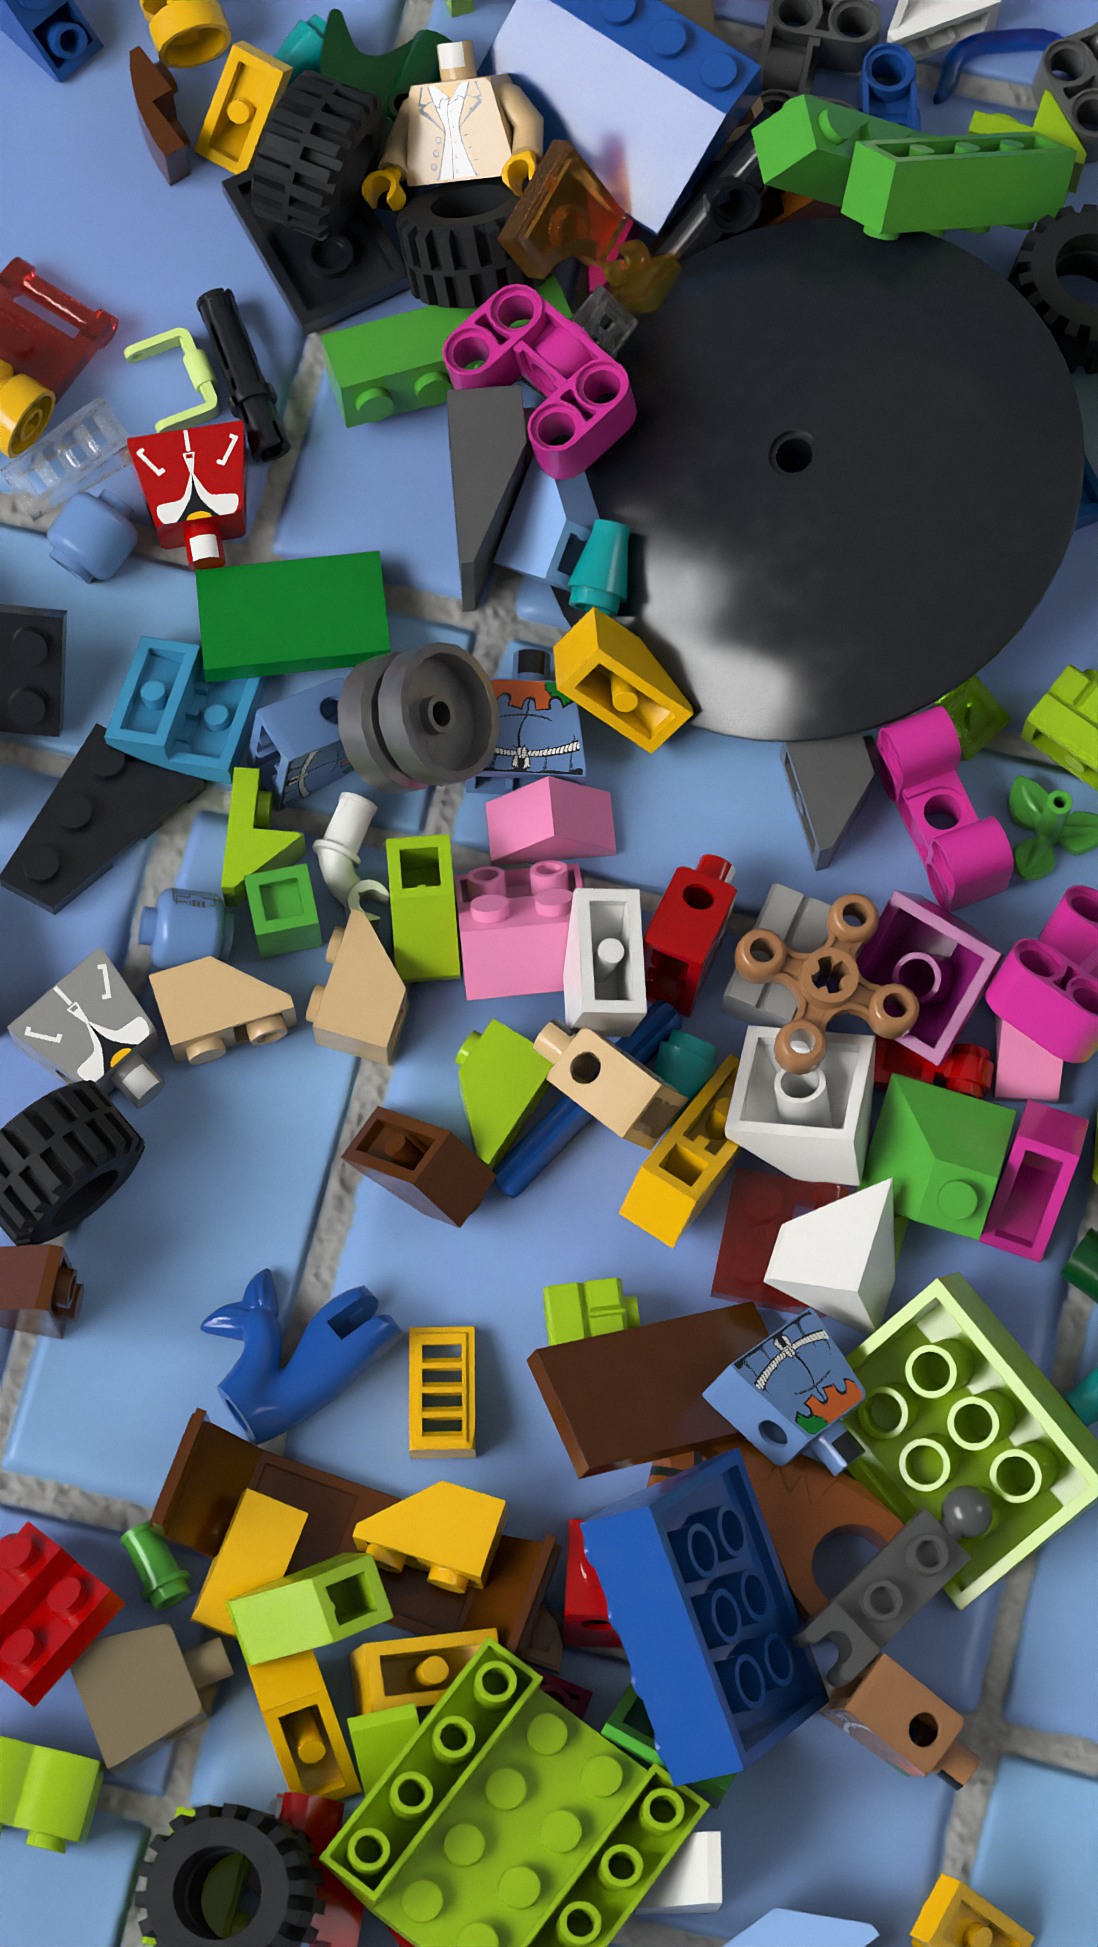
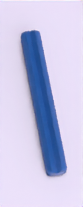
(568, 1118)

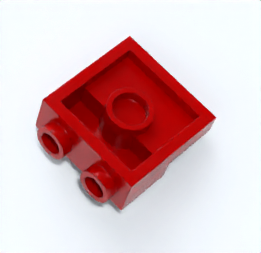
(46, 1612)

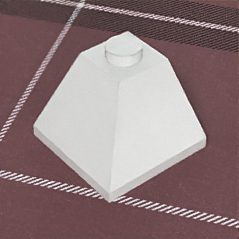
(810, 1122)

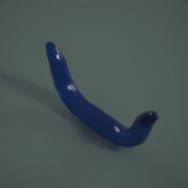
(988, 43)

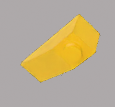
(686, 1163)

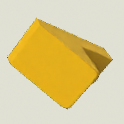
(242, 107)
(963, 1918)

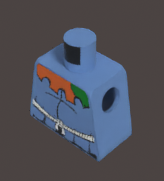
(536, 730)
(299, 744)
(793, 1395)

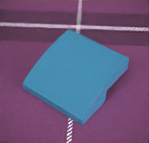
(179, 718)

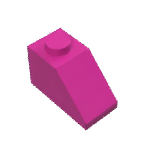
(1034, 1180)

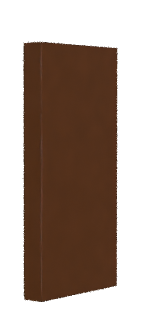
(640, 1388)

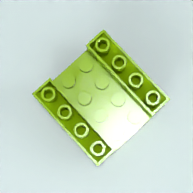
(509, 1822)

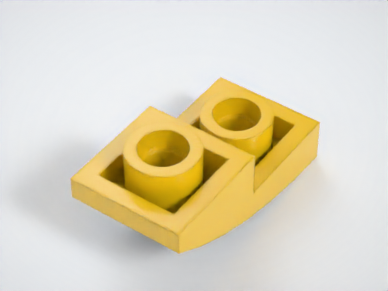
(251, 1556)

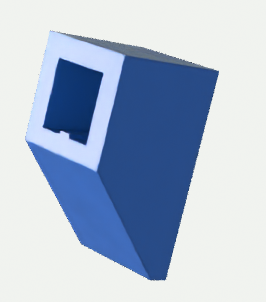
(50, 34)

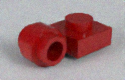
(964, 1071)

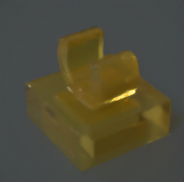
(641, 280)

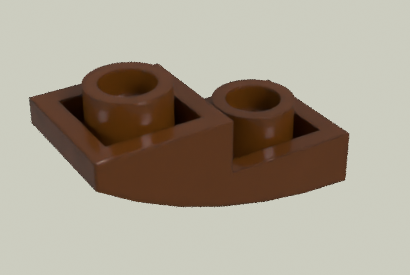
(157, 115)

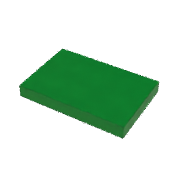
(291, 616)

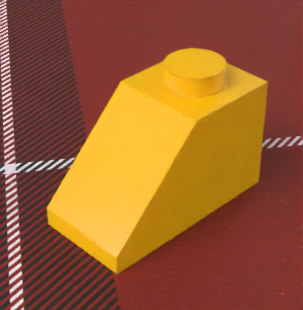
(619, 680)
(411, 1669)
(304, 1726)

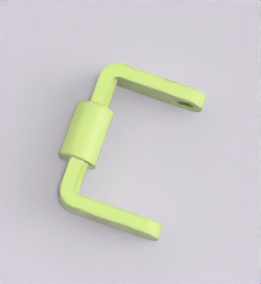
(198, 368)

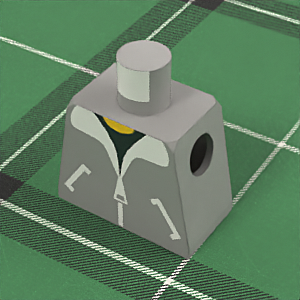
(93, 1032)

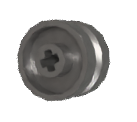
(418, 718)

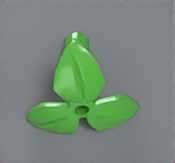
(1050, 820)

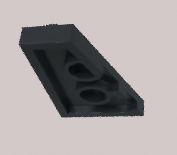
(91, 820)

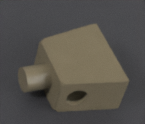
(145, 1690)

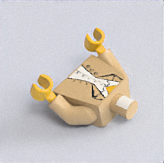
(459, 131)

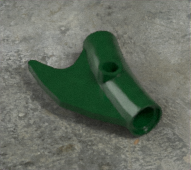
(382, 75)

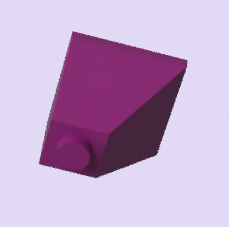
(937, 959)

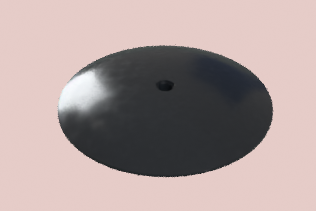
(928, 495)

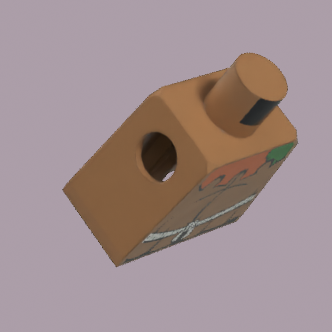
(878, 1715)

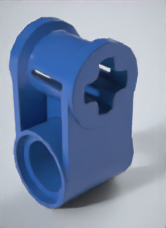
(893, 102)

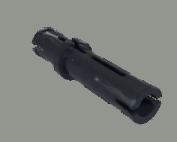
(250, 394)

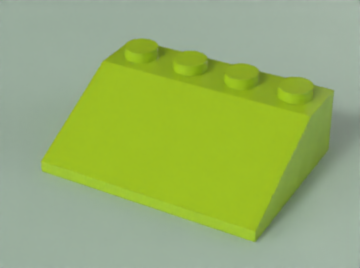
(963, 1407)

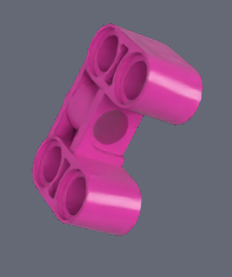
(555, 359)
(921, 778)
(1052, 982)

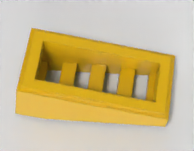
(442, 1443)

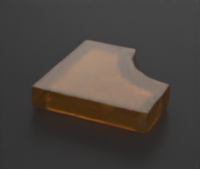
(562, 215)

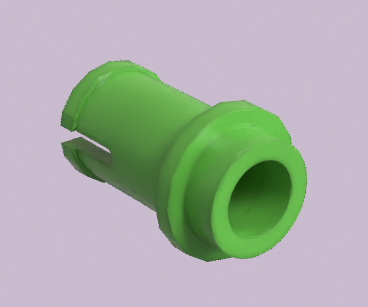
(156, 1567)

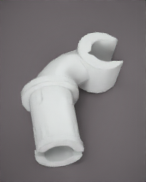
(339, 855)

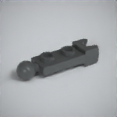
(896, 1582)

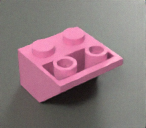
(515, 928)

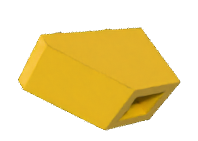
(438, 1531)

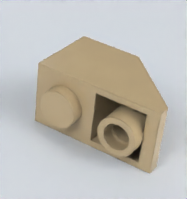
(363, 998)
(216, 1007)

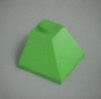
(940, 1153)

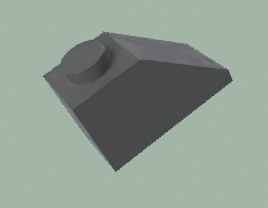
(829, 788)

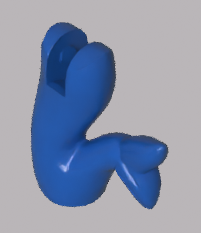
(329, 1357)

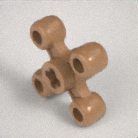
(835, 961)

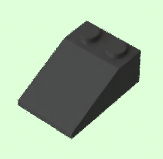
(488, 466)

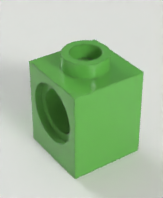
(283, 910)

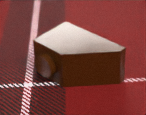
(420, 1165)

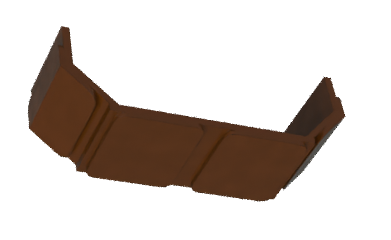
(218, 1466)

